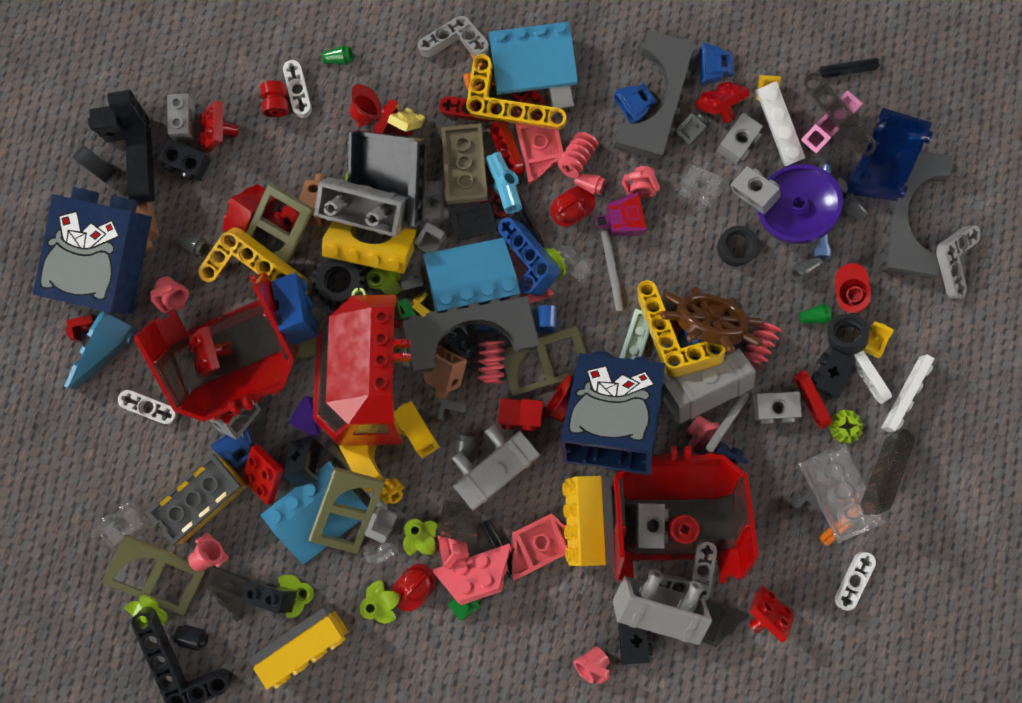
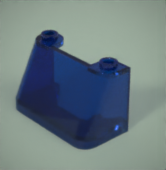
(898, 146)

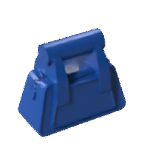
(711, 64)
(632, 103)
(229, 447)

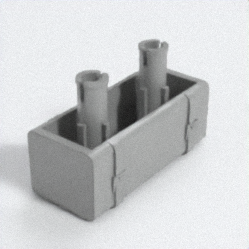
(361, 206)
(708, 388)
(496, 470)
(662, 609)

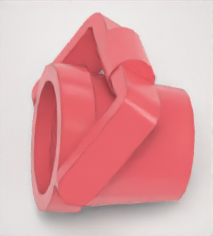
(643, 182)
(171, 295)
(701, 431)
(452, 550)
(207, 554)
(592, 666)

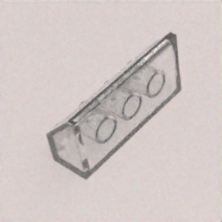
(839, 492)

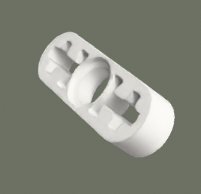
(290, 82)
(871, 377)
(132, 407)
(854, 598)

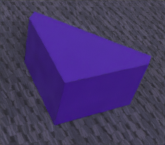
(304, 419)

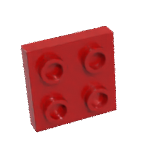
(722, 99)
(385, 127)
(214, 128)
(207, 352)
(263, 474)
(770, 614)

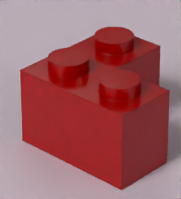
(243, 208)
(520, 413)

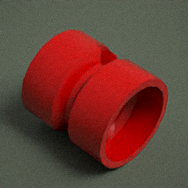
(274, 99)
(278, 218)
(682, 529)

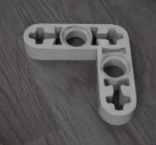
(460, 33)
(948, 258)
(704, 580)

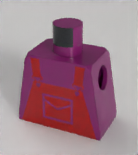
(624, 217)

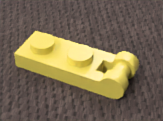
(406, 120)

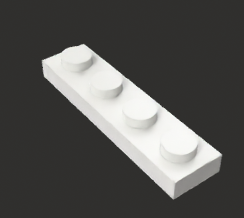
(780, 123)
(911, 387)

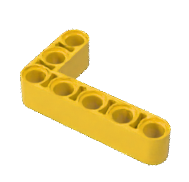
(507, 106)
(239, 250)
(667, 336)

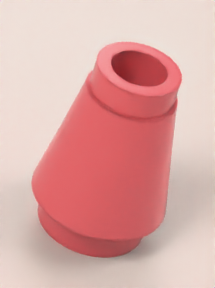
(590, 183)

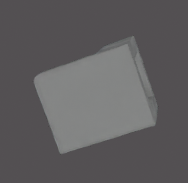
(561, 98)
(430, 239)
(381, 524)

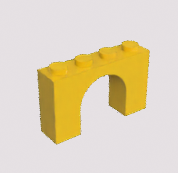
(391, 255)
(411, 425)

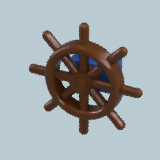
(711, 320)

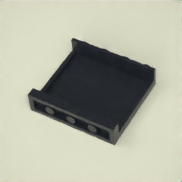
(390, 165)

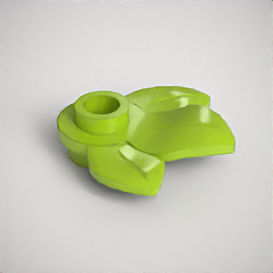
(388, 281)
(421, 540)
(294, 583)
(144, 601)
(383, 602)

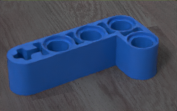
(526, 251)
(544, 320)

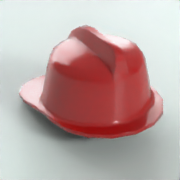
(364, 105)
(572, 206)
(852, 288)
(559, 402)
(414, 586)

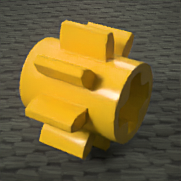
(391, 491)

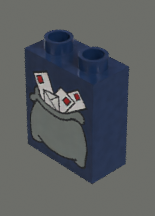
(93, 252)
(613, 413)

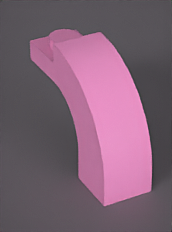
(824, 128)

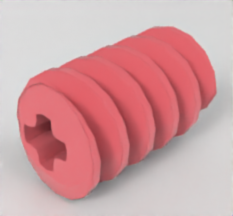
(577, 154)
(756, 354)
(491, 361)

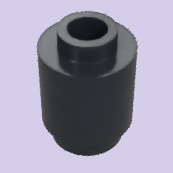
(190, 637)

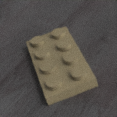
(464, 164)

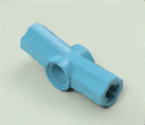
(504, 183)

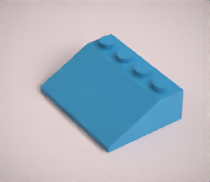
(533, 58)
(471, 275)
(296, 512)

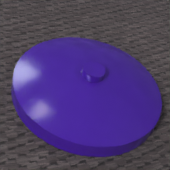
(807, 205)

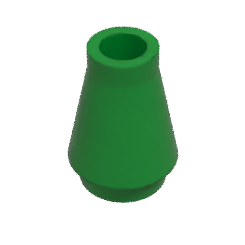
(339, 55)
(817, 315)

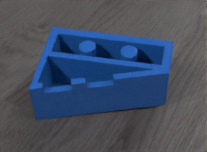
(294, 308)

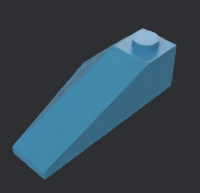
(107, 339)

